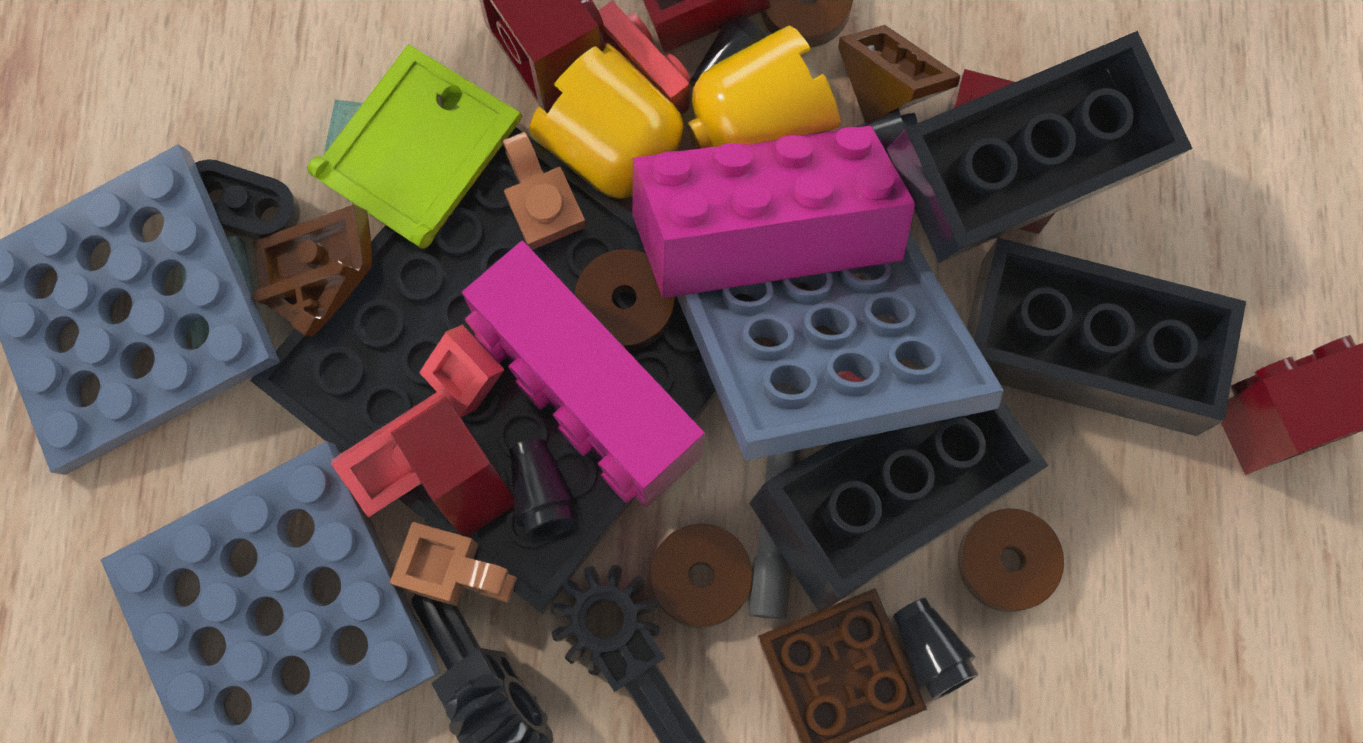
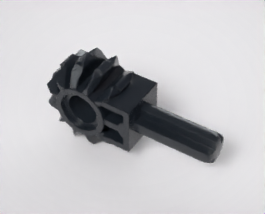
(627, 657)
(481, 684)

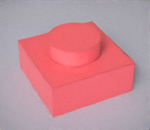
(461, 370)

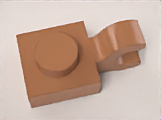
(540, 200)
(443, 563)

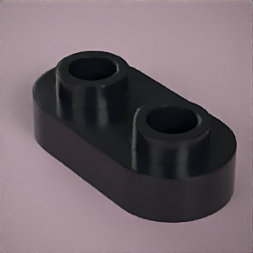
(247, 197)

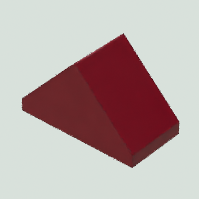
(453, 468)

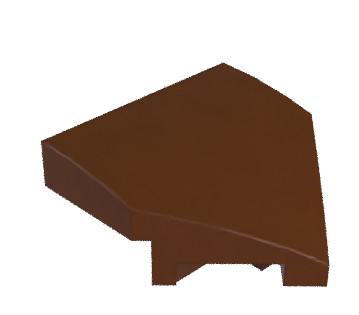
(313, 267)

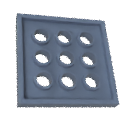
(180, 376)
(831, 407)
(203, 541)

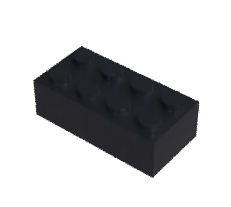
(1038, 146)
(1106, 337)
(888, 495)

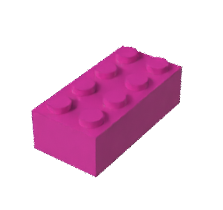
(769, 210)
(584, 374)

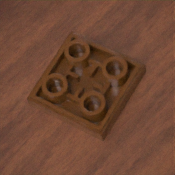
(841, 671)

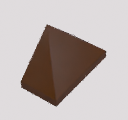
(891, 71)

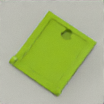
(408, 154)

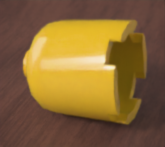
(762, 95)
(606, 121)

